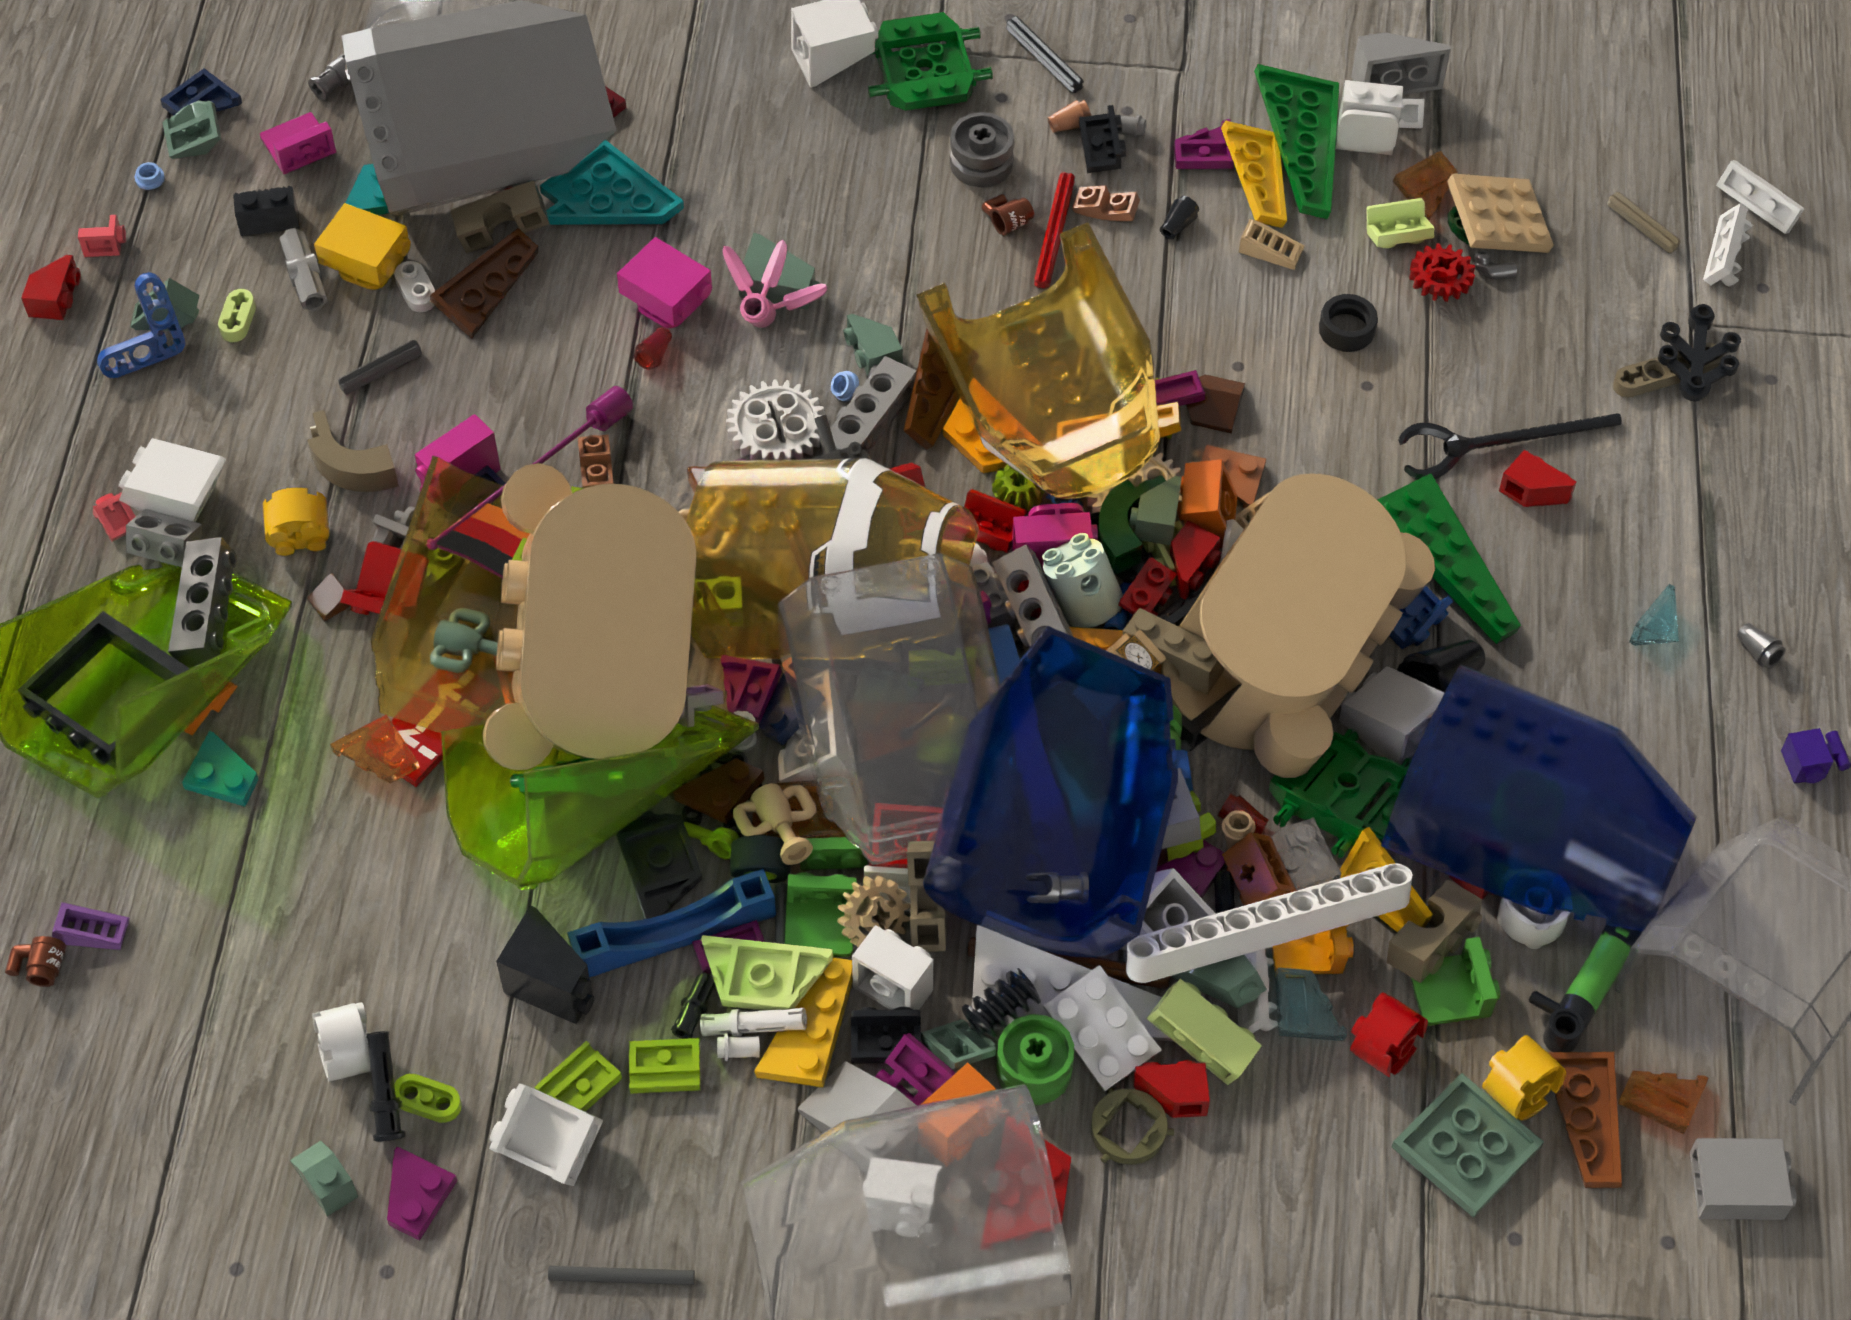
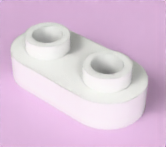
(411, 282)

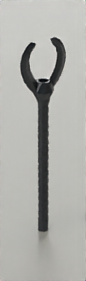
(1457, 446)

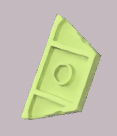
(763, 973)

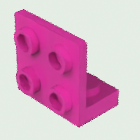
(298, 142)

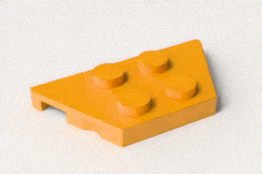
(963, 436)

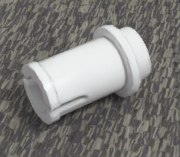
(737, 1047)

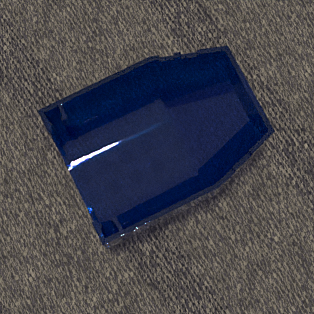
(1066, 779)
(1539, 805)

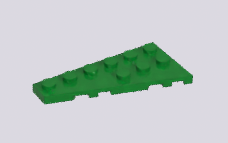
(1305, 127)
(1459, 569)

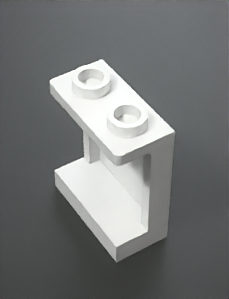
(545, 1133)

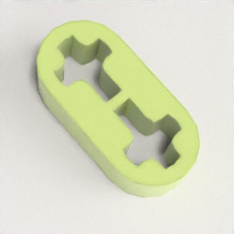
(242, 316)

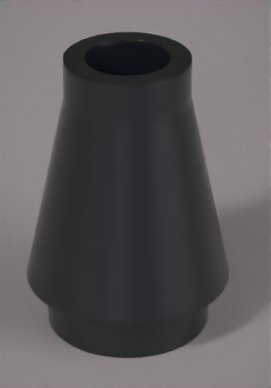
(1180, 215)

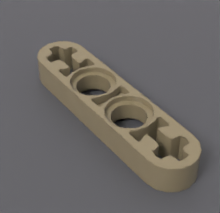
(1646, 383)

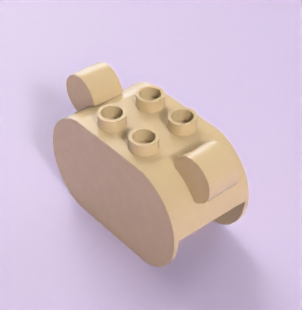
(1299, 617)
(597, 620)

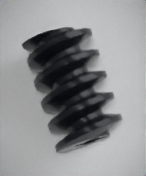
(1001, 1003)

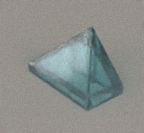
(1658, 622)

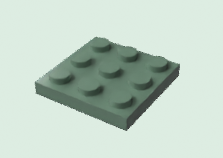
(1467, 1145)

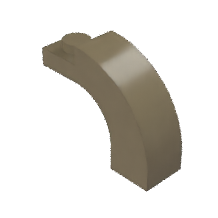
(348, 468)

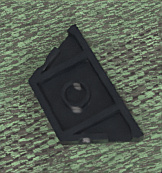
(659, 861)

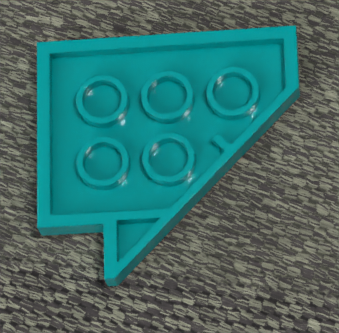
(608, 190)

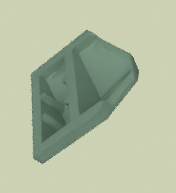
(192, 130)
(958, 1044)

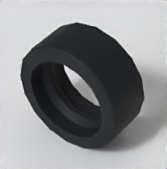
(1348, 340)

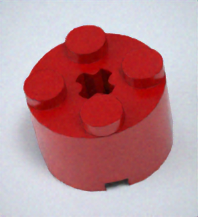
(1388, 1034)

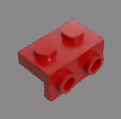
(993, 519)
(1148, 588)

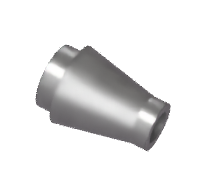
(1763, 646)

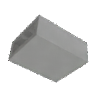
(1741, 1178)

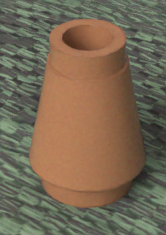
(1068, 117)

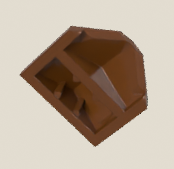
(1220, 404)

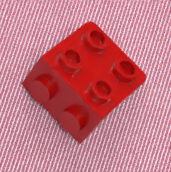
(373, 579)

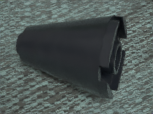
(1440, 663)

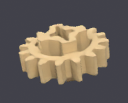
(868, 908)

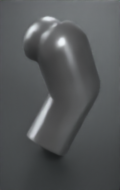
(1492, 270)

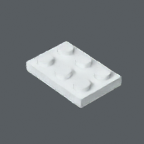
(1103, 1028)

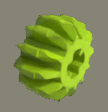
(1016, 489)

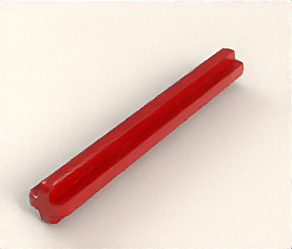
(1054, 228)

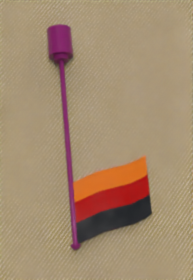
(485, 532)

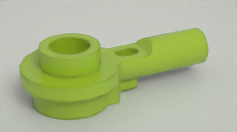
(717, 841)

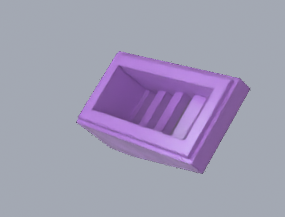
(88, 939)

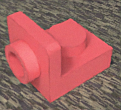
(102, 240)
(113, 515)

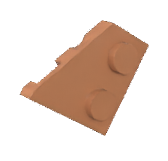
(1243, 469)

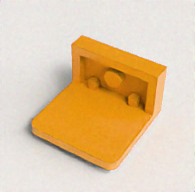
(1320, 952)

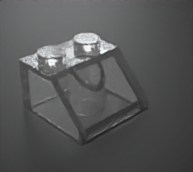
(1305, 854)

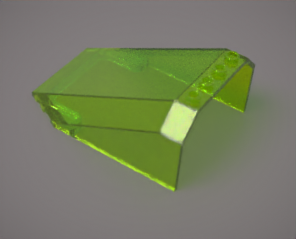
(112, 691)
(570, 805)

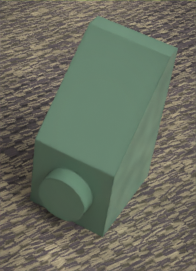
(183, 302)
(1157, 512)
(325, 1177)

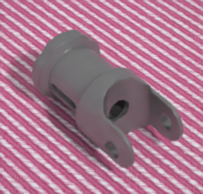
(330, 79)
(1061, 887)

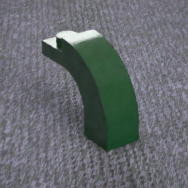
(1114, 532)

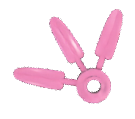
(754, 301)

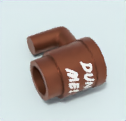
(1008, 215)
(43, 962)

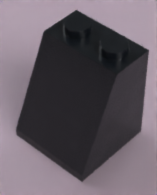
(545, 969)

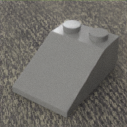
(1401, 62)
(850, 1095)

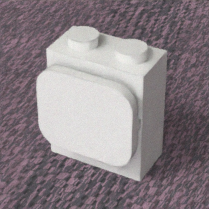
(1369, 117)

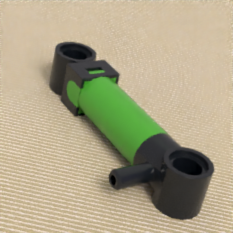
(1586, 990)

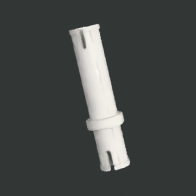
(751, 1022)

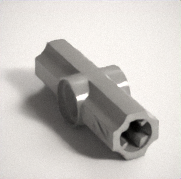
(303, 269)

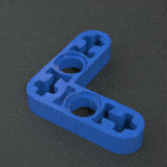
(154, 339)

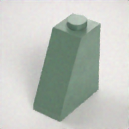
(794, 276)
(1229, 981)

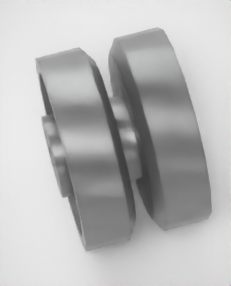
(981, 149)

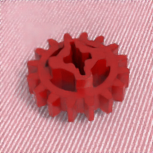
(1442, 272)

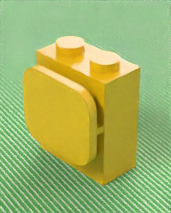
(362, 246)

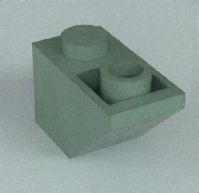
(871, 342)

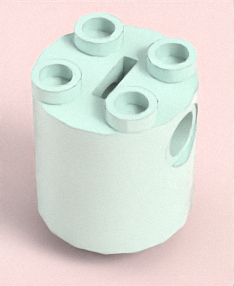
(1083, 581)

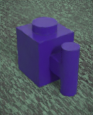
(1810, 756)

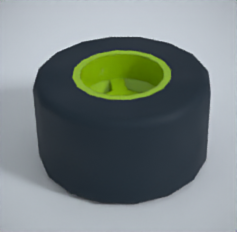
(758, 853)

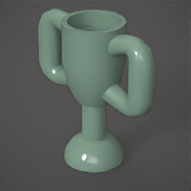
(461, 640)

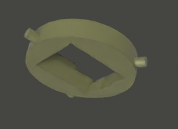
(1150, 1143)

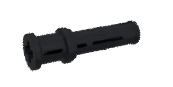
(385, 1102)

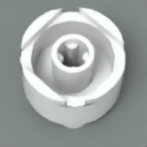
(1530, 926)
(343, 1041)

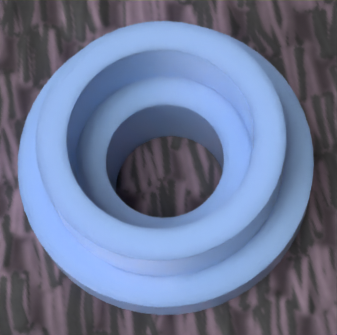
(149, 176)
(844, 385)

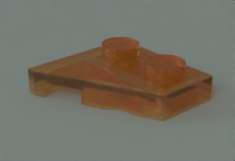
(378, 749)

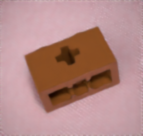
(1257, 869)

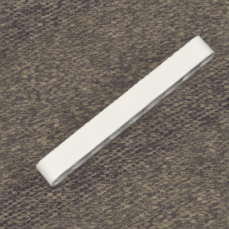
(1268, 923)

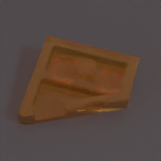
(1426, 181)
(1663, 1097)

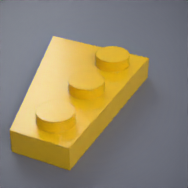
(1368, 855)

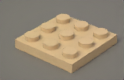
(1500, 213)

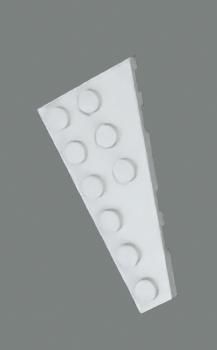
(1048, 973)

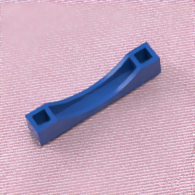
(618, 944)

